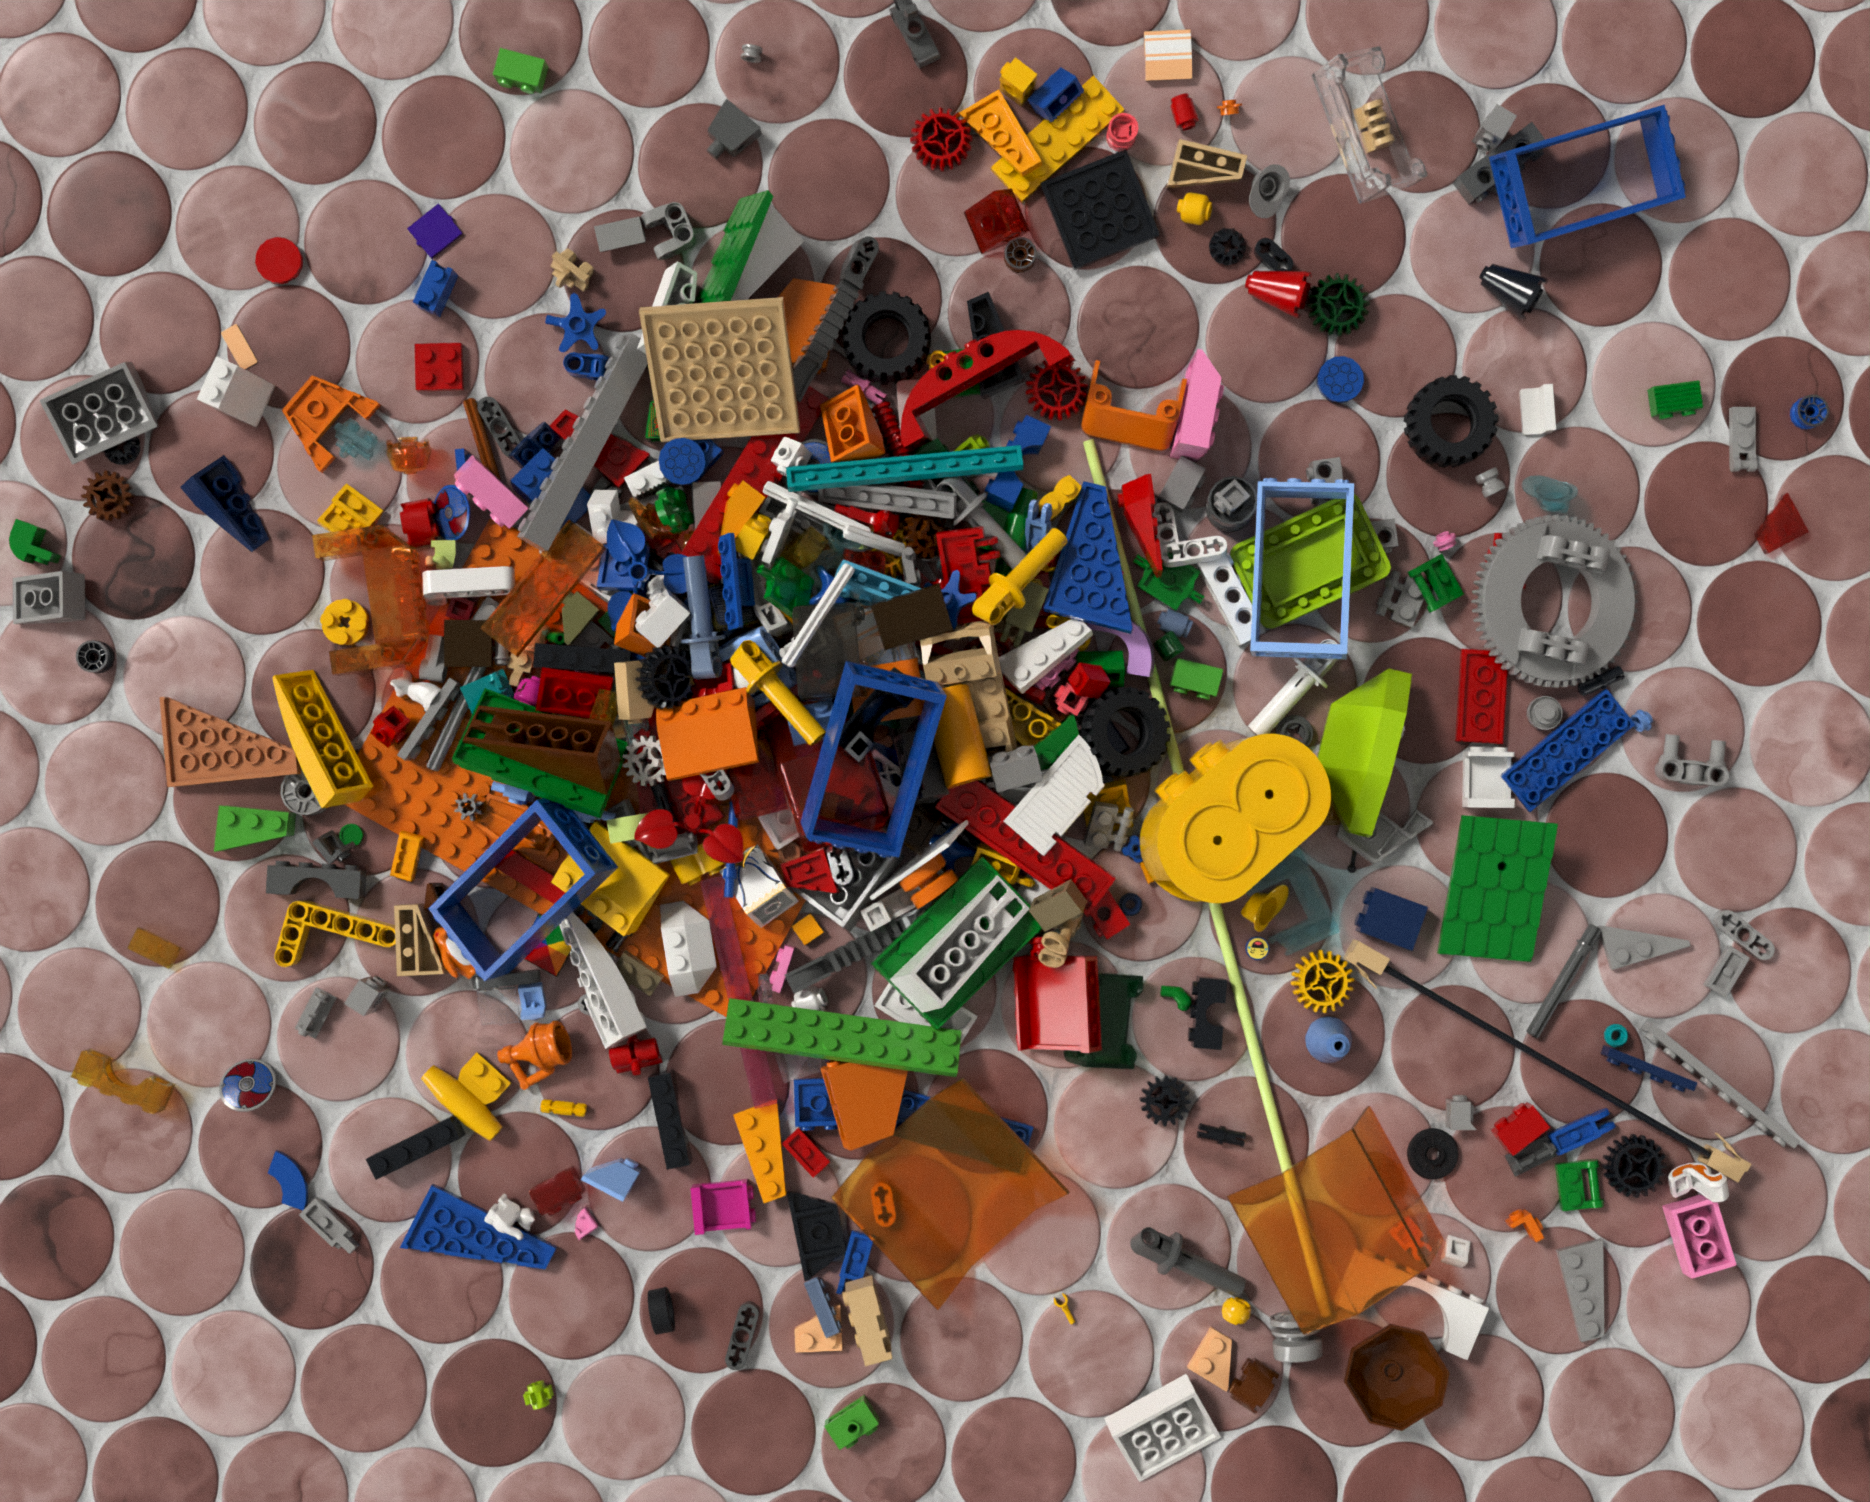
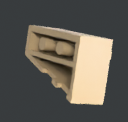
(868, 1319)

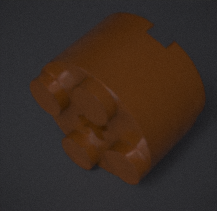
(1253, 1385)

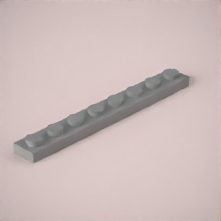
(1726, 1091)

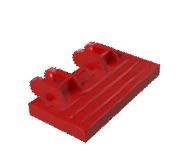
(960, 552)

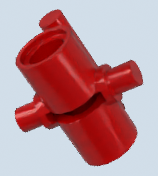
(635, 1055)

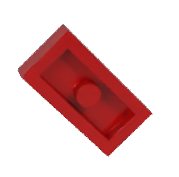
(806, 1152)

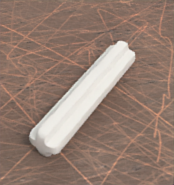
(873, 540)

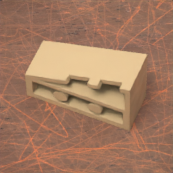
(1204, 165)
(414, 942)

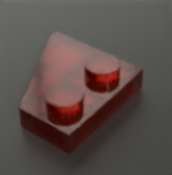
(1780, 526)

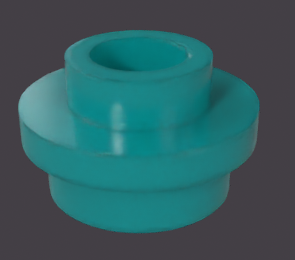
(1622, 1038)

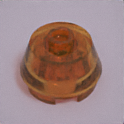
(408, 454)

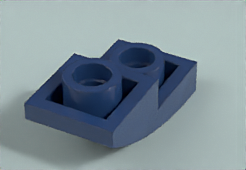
(541, 437)

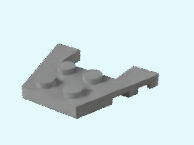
(1385, 837)

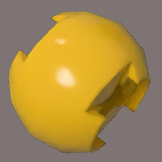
(1236, 1310)

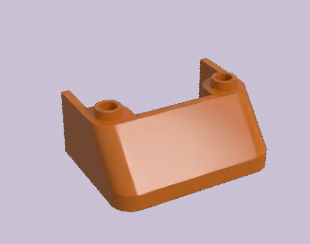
(1130, 426)

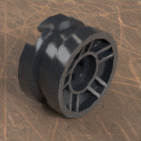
(86, 660)

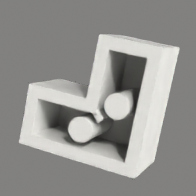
(604, 507)
(663, 617)

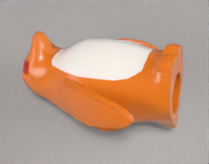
(451, 955)

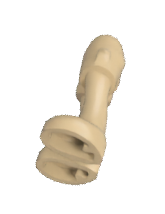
(1057, 944)

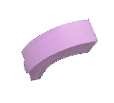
(1140, 649)

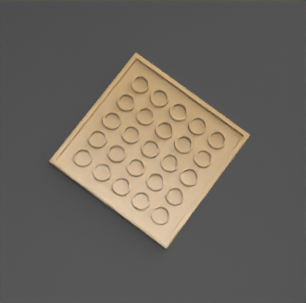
(720, 369)

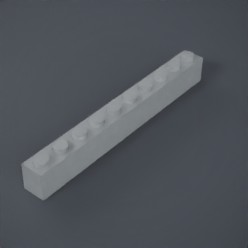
(584, 445)

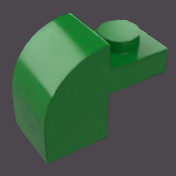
(26, 542)

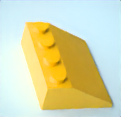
(626, 893)

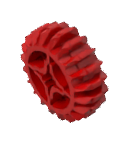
(950, 135)
(1066, 389)

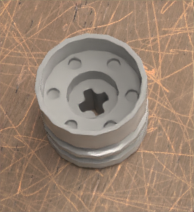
(1292, 1344)

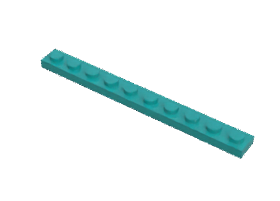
(904, 468)

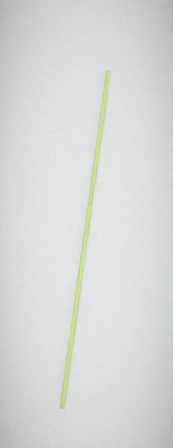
(1215, 908)

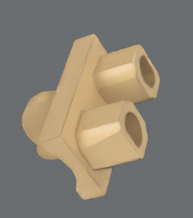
(568, 273)

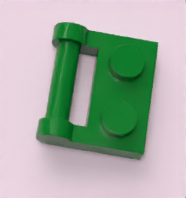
(1441, 580)
(1571, 1185)

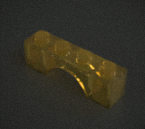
(97, 1071)

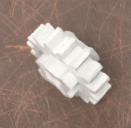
(645, 769)

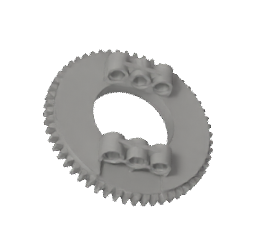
(1537, 654)

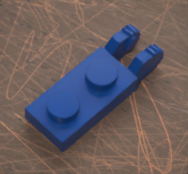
(1579, 1132)
(855, 1258)

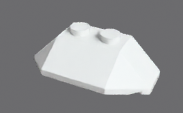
(687, 947)

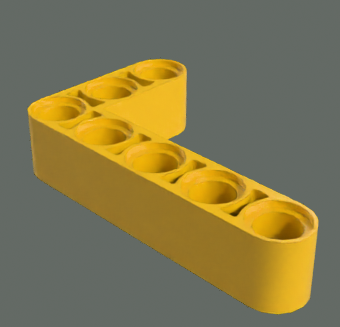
(333, 925)

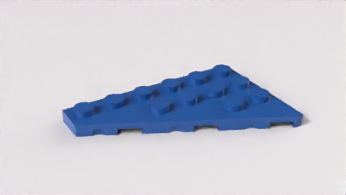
(1088, 571)

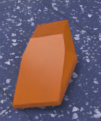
(501, 814)

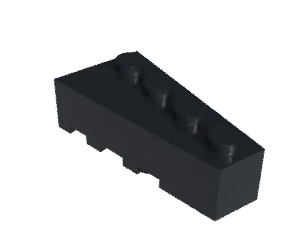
(985, 322)

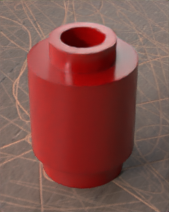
(1184, 112)

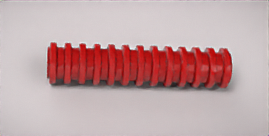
(892, 435)

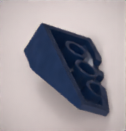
(222, 498)

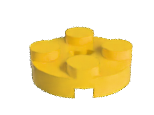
(332, 618)

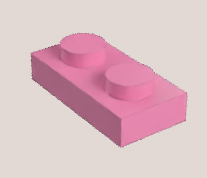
(777, 977)

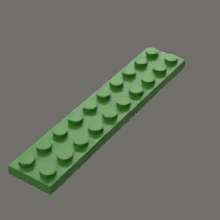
(842, 1037)

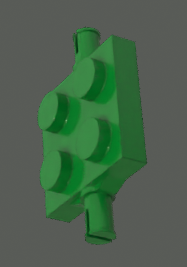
(786, 585)
(1172, 586)

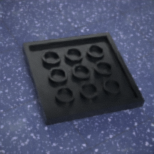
(1099, 209)

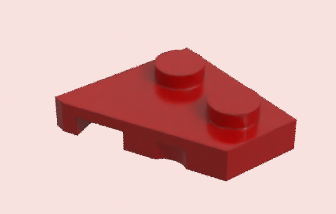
(810, 873)

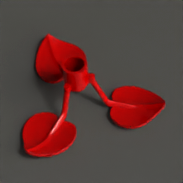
(660, 832)

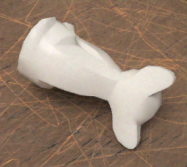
(419, 692)

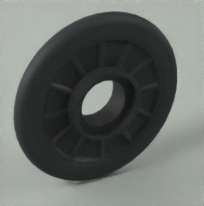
(1442, 1164)

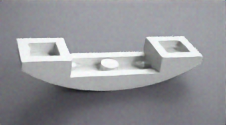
(889, 908)

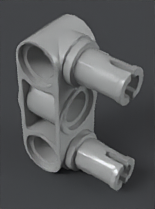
(1692, 771)

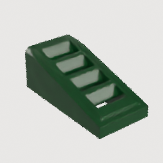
(1168, 646)

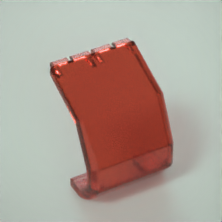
(852, 791)

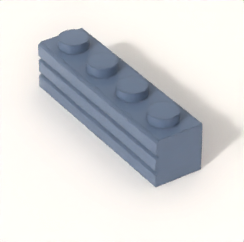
(822, 1307)

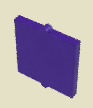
(434, 231)

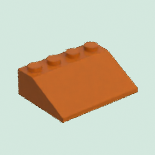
(708, 734)

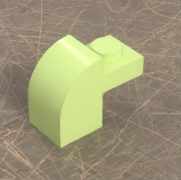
(623, 828)

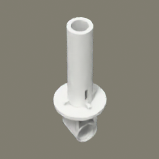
(1308, 674)

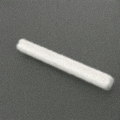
(811, 507)
(818, 615)

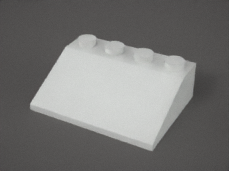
(1162, 1428)

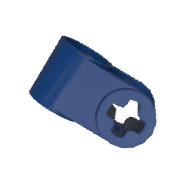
(588, 367)

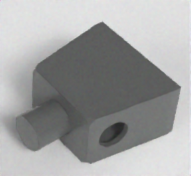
(731, 131)

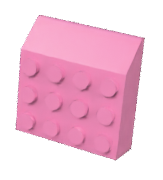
(1198, 409)

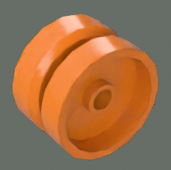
(929, 881)

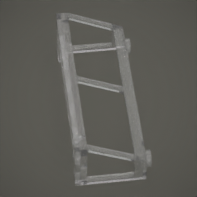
(1366, 182)

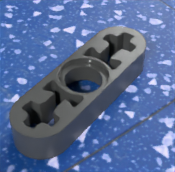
(498, 410)
(510, 979)
(743, 1353)

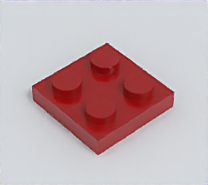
(439, 367)

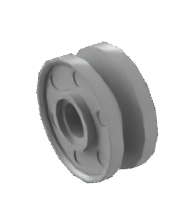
(293, 795)

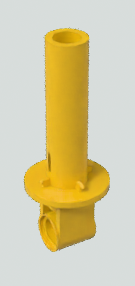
(1006, 591)
(762, 675)

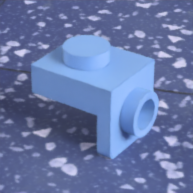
(532, 1001)

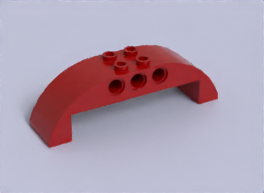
(934, 389)

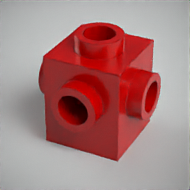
(390, 727)

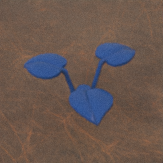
(624, 542)

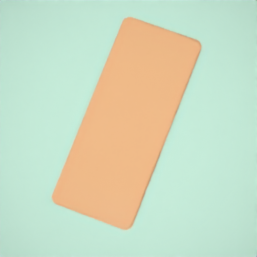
(239, 347)

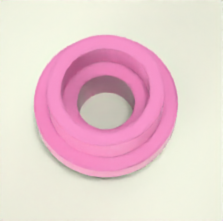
(1445, 540)

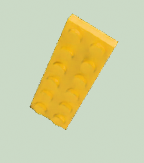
(1062, 139)

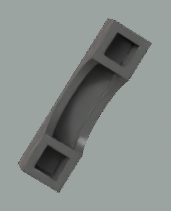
(344, 882)

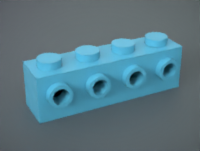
(871, 586)

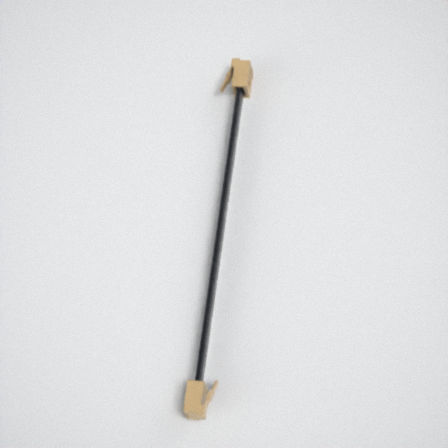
(1710, 1156)

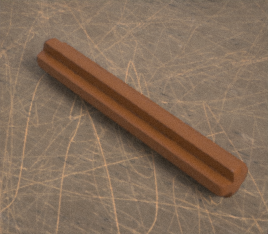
(480, 436)

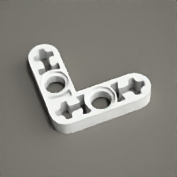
(1174, 546)

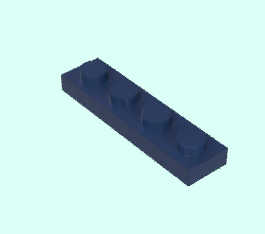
(1657, 1073)

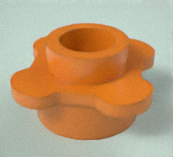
(1229, 107)

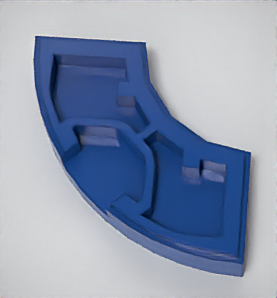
(291, 1180)

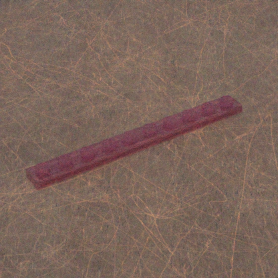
(737, 984)

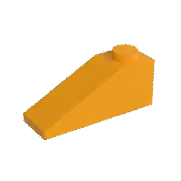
(740, 508)

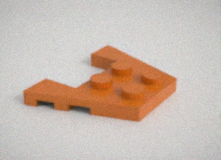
(315, 411)

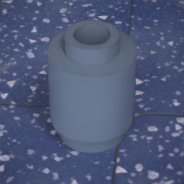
(1174, 622)

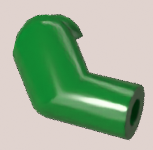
(556, 637)
(1179, 994)

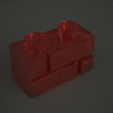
(556, 1191)

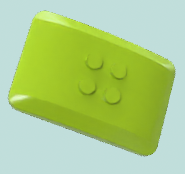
(1306, 561)

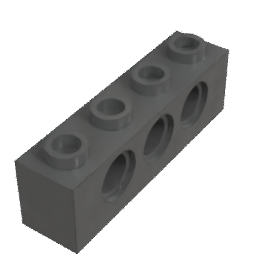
(1468, 182)

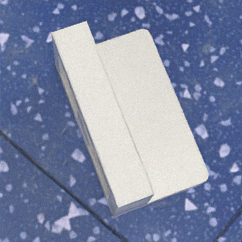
(1537, 410)

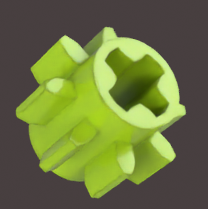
(538, 1395)

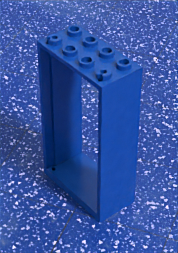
(1662, 160)
(862, 839)
(580, 846)

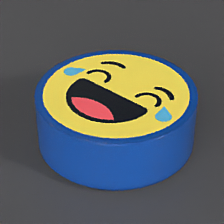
(1257, 948)

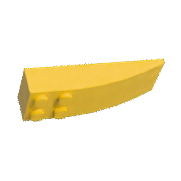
(320, 740)

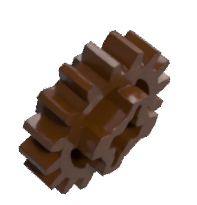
(111, 485)
(922, 534)

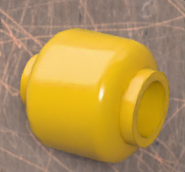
(1194, 208)

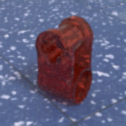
(869, 559)

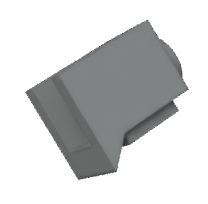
(1459, 1113)

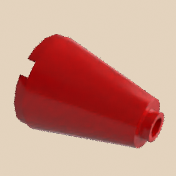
(1280, 289)

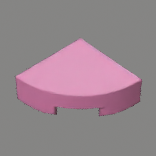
(584, 1223)

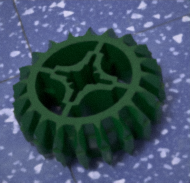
(1347, 306)

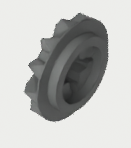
(1292, 722)

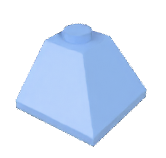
(614, 1177)

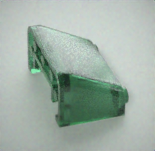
(1115, 1003)

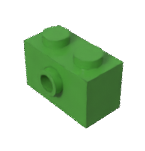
(852, 1423)

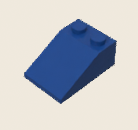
(530, 477)

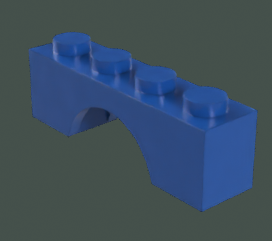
(1006, 486)

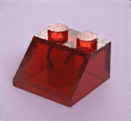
(996, 220)

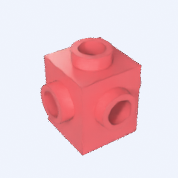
(1074, 706)

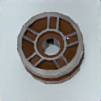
(1028, 250)

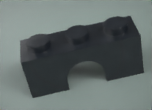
(1206, 992)

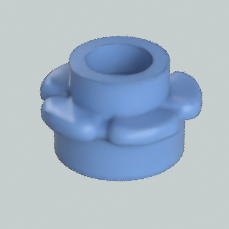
(1642, 720)

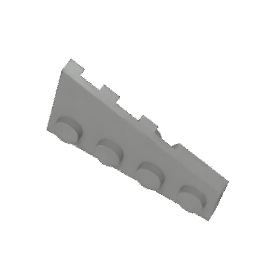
(1584, 1281)

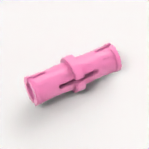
(869, 391)

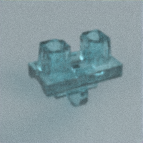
(353, 444)

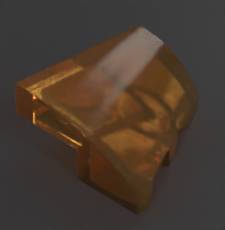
(649, 520)

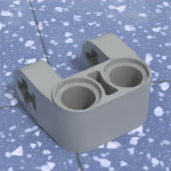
(662, 215)

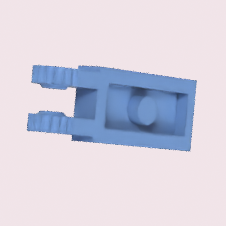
(1036, 527)

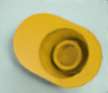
(1264, 907)

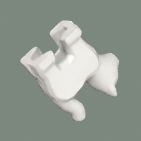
(506, 1213)

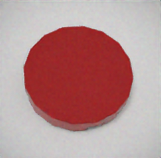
(279, 260)

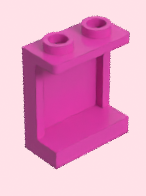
(722, 1205)

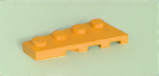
(1000, 129)
(763, 1146)

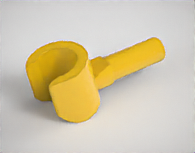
(1065, 1309)

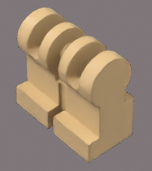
(1378, 134)

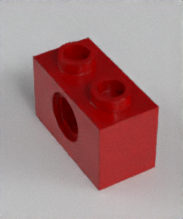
(1114, 923)

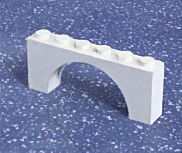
(1460, 1313)

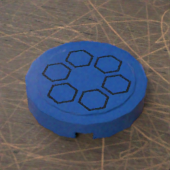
(1340, 379)
(681, 461)

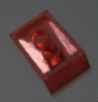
(757, 786)

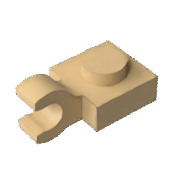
(520, 665)

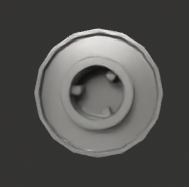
(1544, 713)

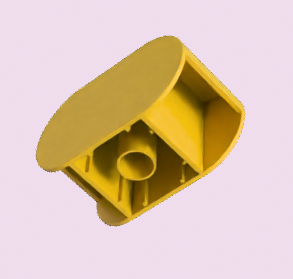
(1233, 816)

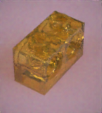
(804, 548)

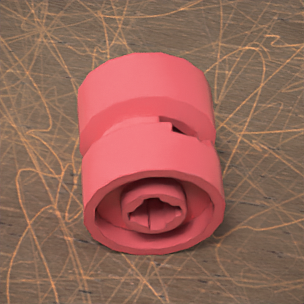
(1122, 132)

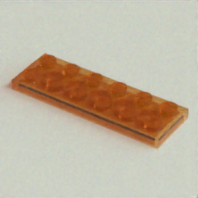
(543, 588)

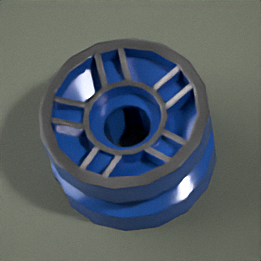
(1812, 403)

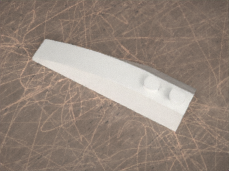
(609, 998)

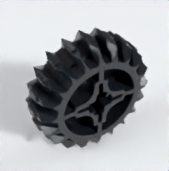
(658, 665)
(1650, 1155)

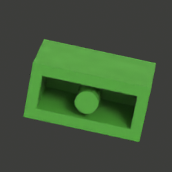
(520, 71)
(1195, 678)

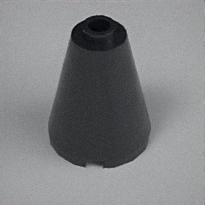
(1513, 288)

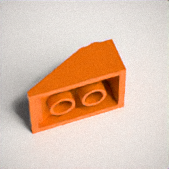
(851, 427)

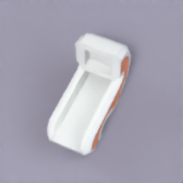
(1698, 1177)

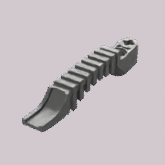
(831, 322)
(851, 952)

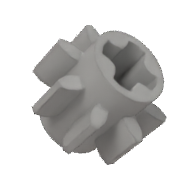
(463, 809)

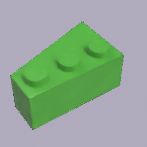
(250, 826)

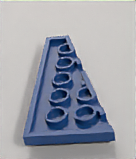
(458, 1229)

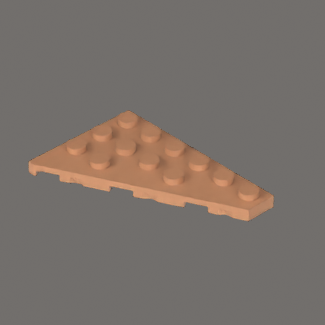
(212, 750)

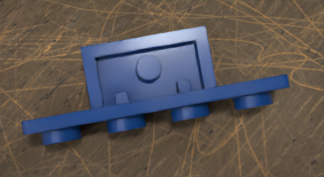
(737, 582)

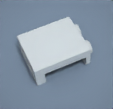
(1482, 778)

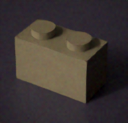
(1058, 906)

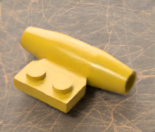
(468, 1096)

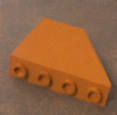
(803, 308)
(863, 1100)

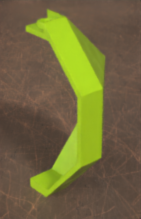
(1362, 747)

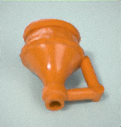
(544, 1047)

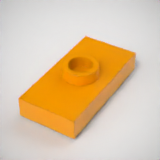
(407, 856)

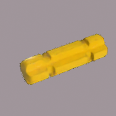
(563, 1108)

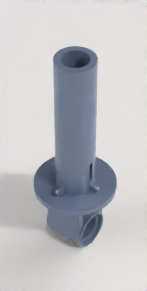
(702, 641)

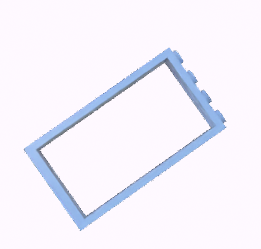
(1296, 489)

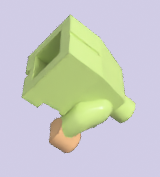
(444, 554)

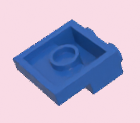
(812, 1105)

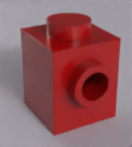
(1089, 680)

